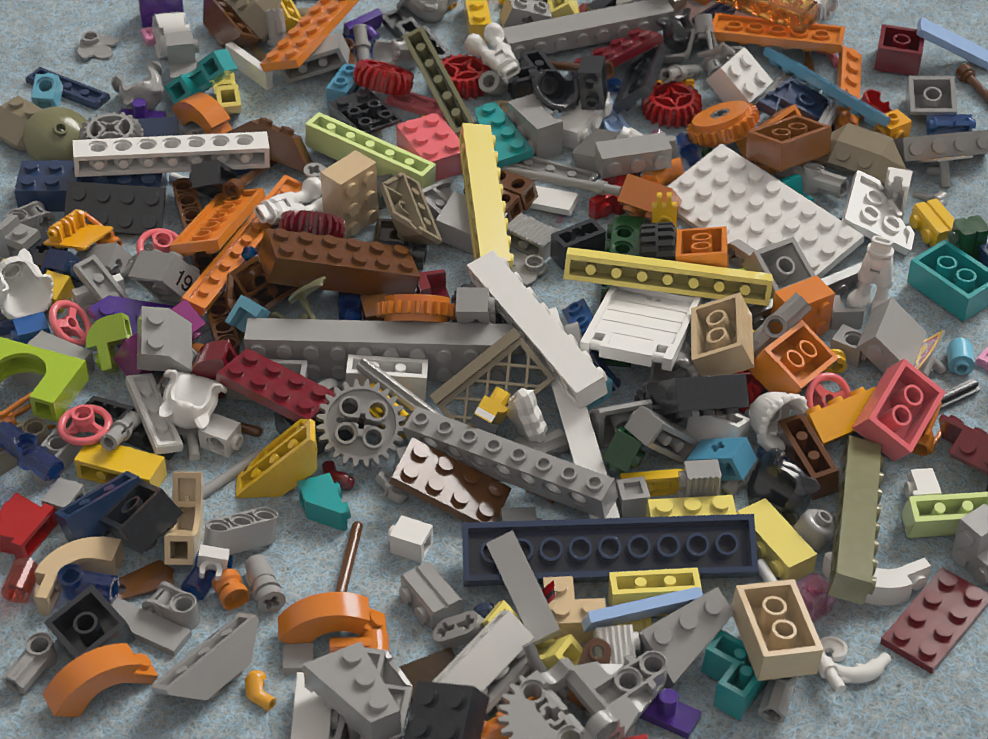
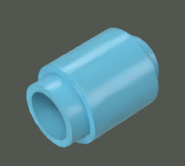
(960, 356)

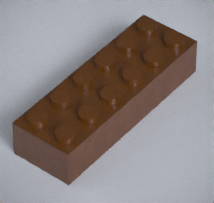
(346, 263)

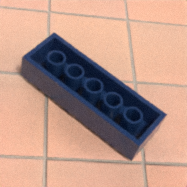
(48, 182)

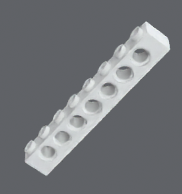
(169, 153)

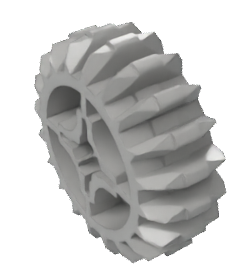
(111, 126)

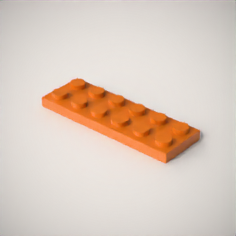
(767, 33)
(307, 34)
(217, 223)

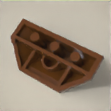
(226, 25)
(283, 143)
(251, 282)

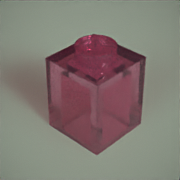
(815, 595)

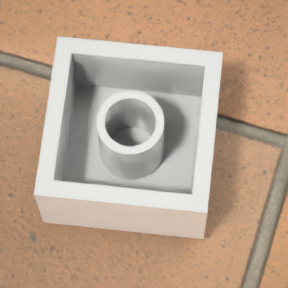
(739, 78)

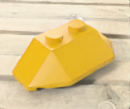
(281, 463)

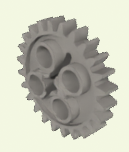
(363, 399)

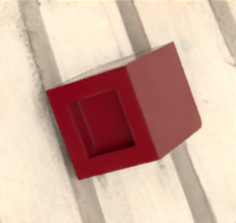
(433, 283)

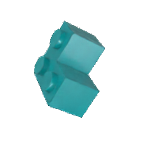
(730, 665)

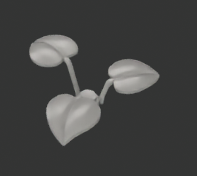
(704, 29)

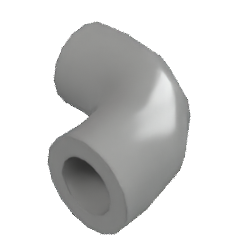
(497, 86)

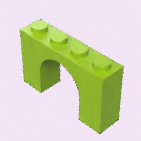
(61, 381)

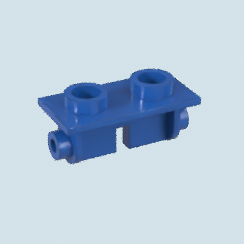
(949, 124)
(579, 313)

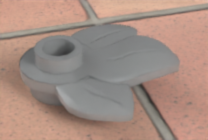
(96, 45)
(528, 267)

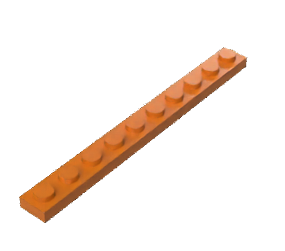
(214, 278)

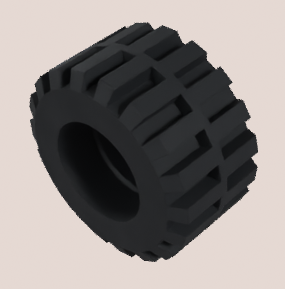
(658, 241)

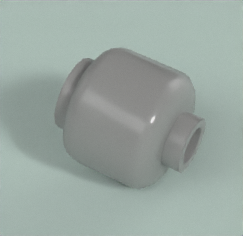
(815, 528)

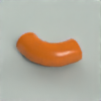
(665, 176)

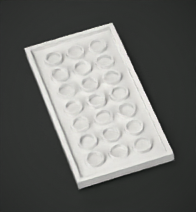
(760, 209)

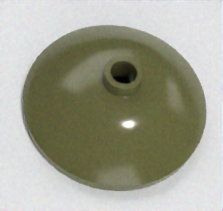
(44, 141)

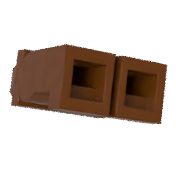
(517, 193)

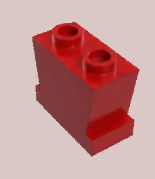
(24, 526)

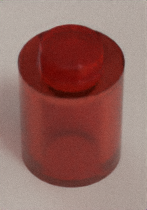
(20, 581)

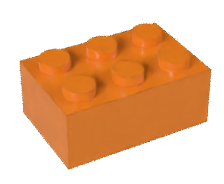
(703, 246)
(793, 360)

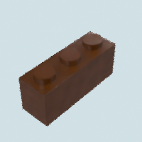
(808, 453)

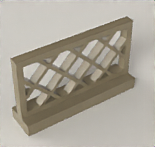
(483, 365)

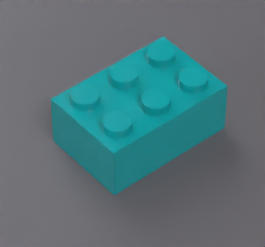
(951, 279)

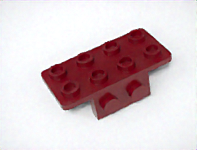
(969, 444)

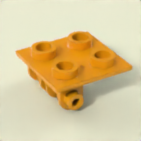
(74, 232)

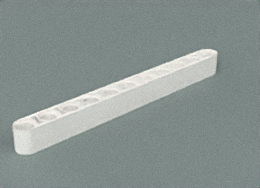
(579, 432)

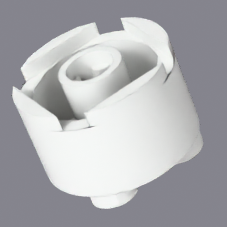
(164, 24)

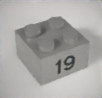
(164, 274)

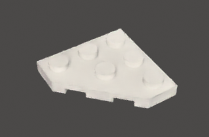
(874, 214)

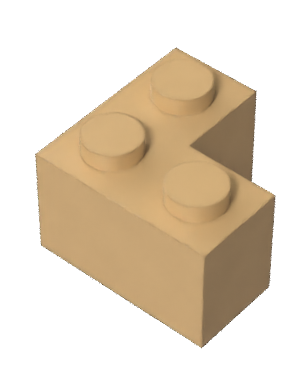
(571, 611)

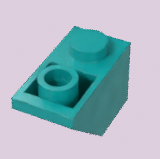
(323, 501)

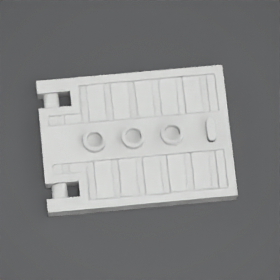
(640, 326)

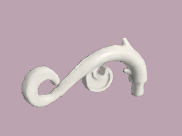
(862, 672)

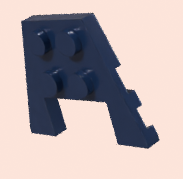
(790, 92)

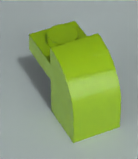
(106, 334)

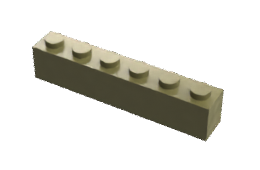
(437, 79)

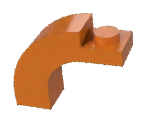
(204, 111)
(325, 614)
(93, 672)

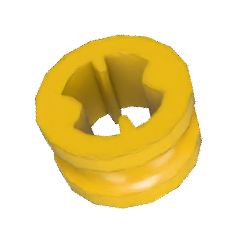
(841, 364)

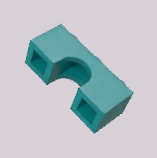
(210, 71)

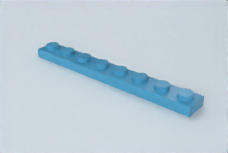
(830, 90)

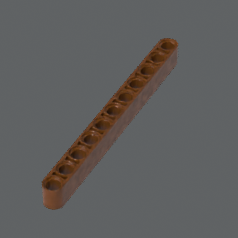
(188, 208)

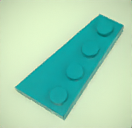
(509, 141)

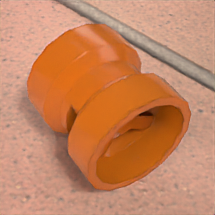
(231, 590)

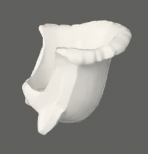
(23, 287)
(189, 399)
(768, 410)

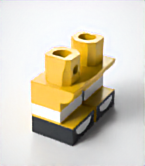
(491, 411)

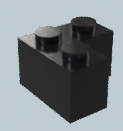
(532, 62)

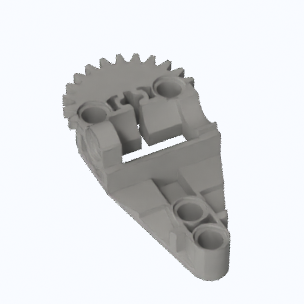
(595, 686)

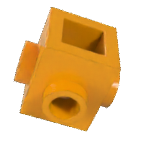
(898, 126)

